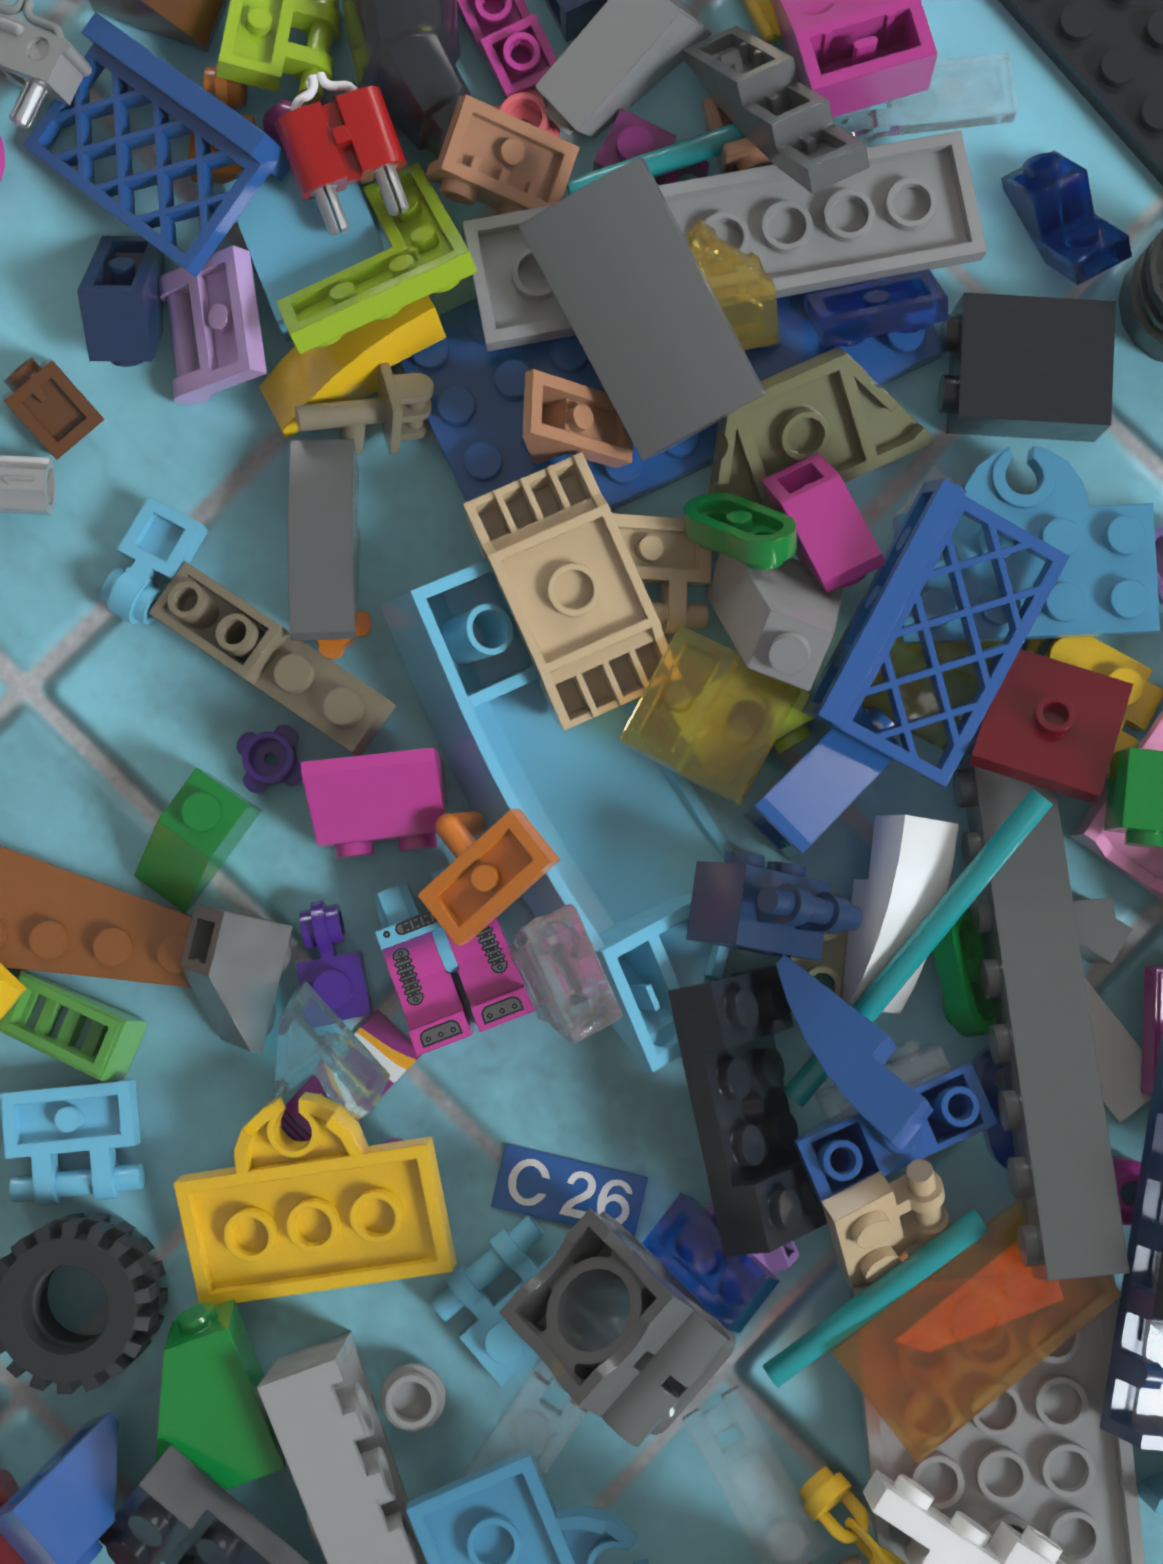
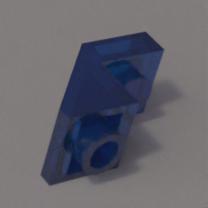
(1059, 215)

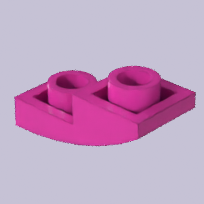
(508, 42)

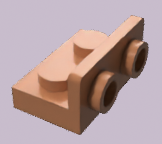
(500, 160)

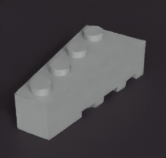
(340, 1455)

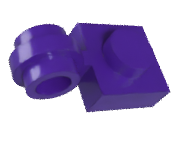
(334, 977)

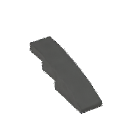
(775, 111)

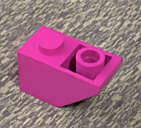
(829, 526)

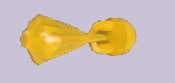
(822, 1494)

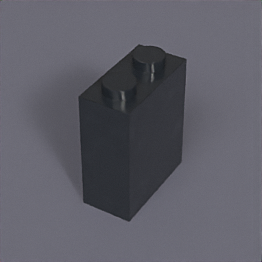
(1028, 367)

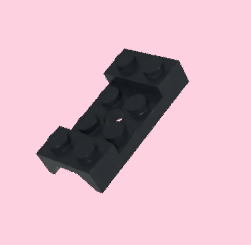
(742, 1111)
(189, 1519)

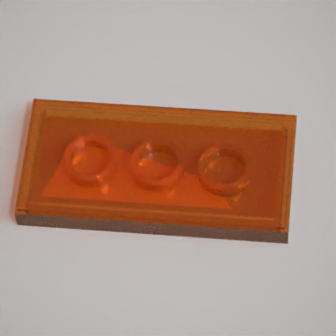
(965, 1336)

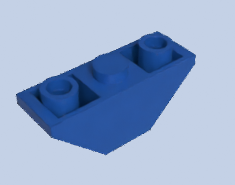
(852, 1150)

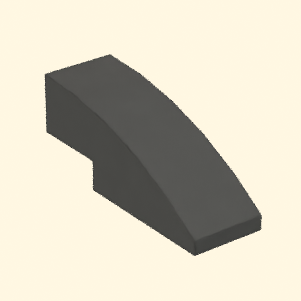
(323, 539)

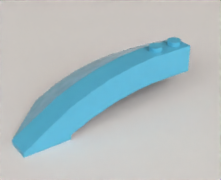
(608, 812)

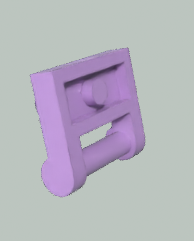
(213, 326)

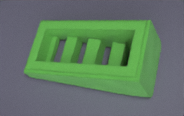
(108, 1043)

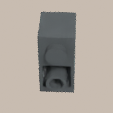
(236, 971)

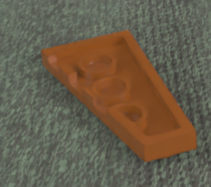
(85, 926)

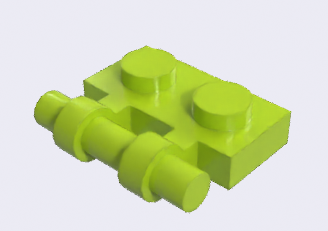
(258, 48)

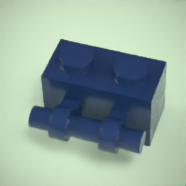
(765, 909)

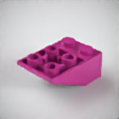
(858, 49)

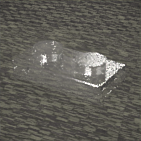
(909, 1062)

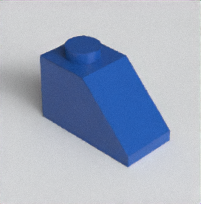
(67, 1500)

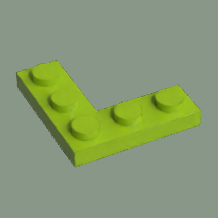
(422, 260)

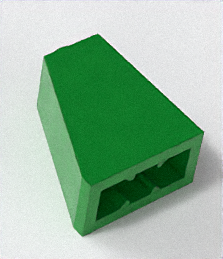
(213, 1400)

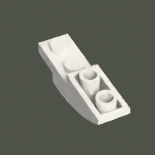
(954, 1540)

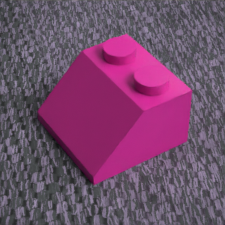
(376, 800)

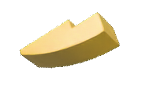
(351, 364)

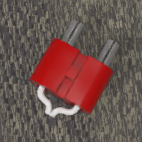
(340, 146)

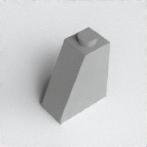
(617, 61)
(775, 617)

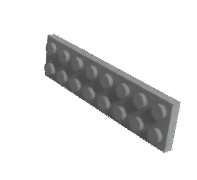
(890, 220)

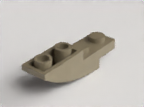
(271, 661)

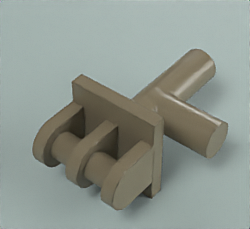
(400, 407)

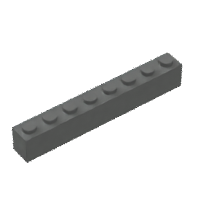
(1043, 1040)

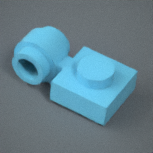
(157, 545)

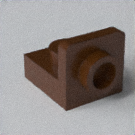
(50, 405)

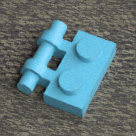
(66, 1121)
(490, 1335)

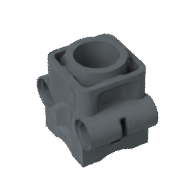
(619, 1329)

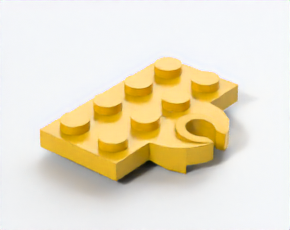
(313, 1210)

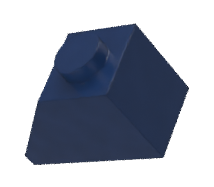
(122, 301)

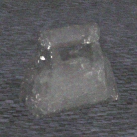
(565, 975)

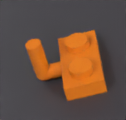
(487, 870)

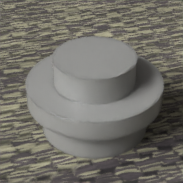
(413, 1397)

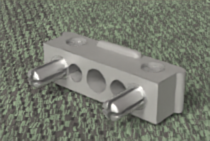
(37, 62)

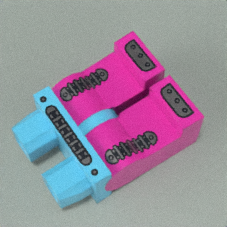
(423, 970)

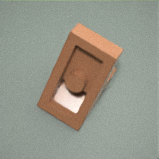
(572, 419)

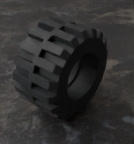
(36, 1337)

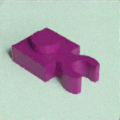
(635, 136)

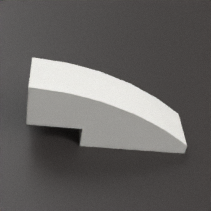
(905, 882)

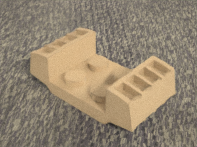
(570, 589)

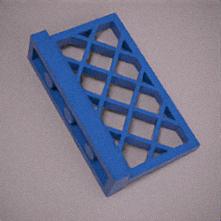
(193, 112)
(896, 593)

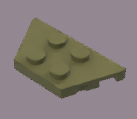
(812, 409)

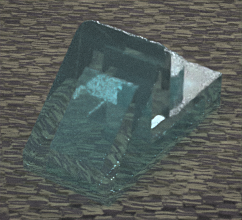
(320, 1044)

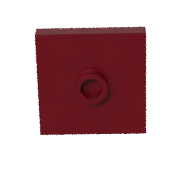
(1053, 726)

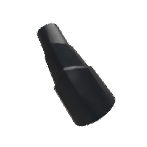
(412, 58)

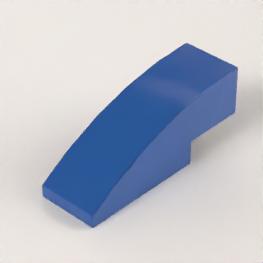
(853, 1056)

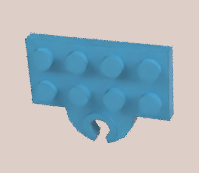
(1105, 584)
(510, 1519)

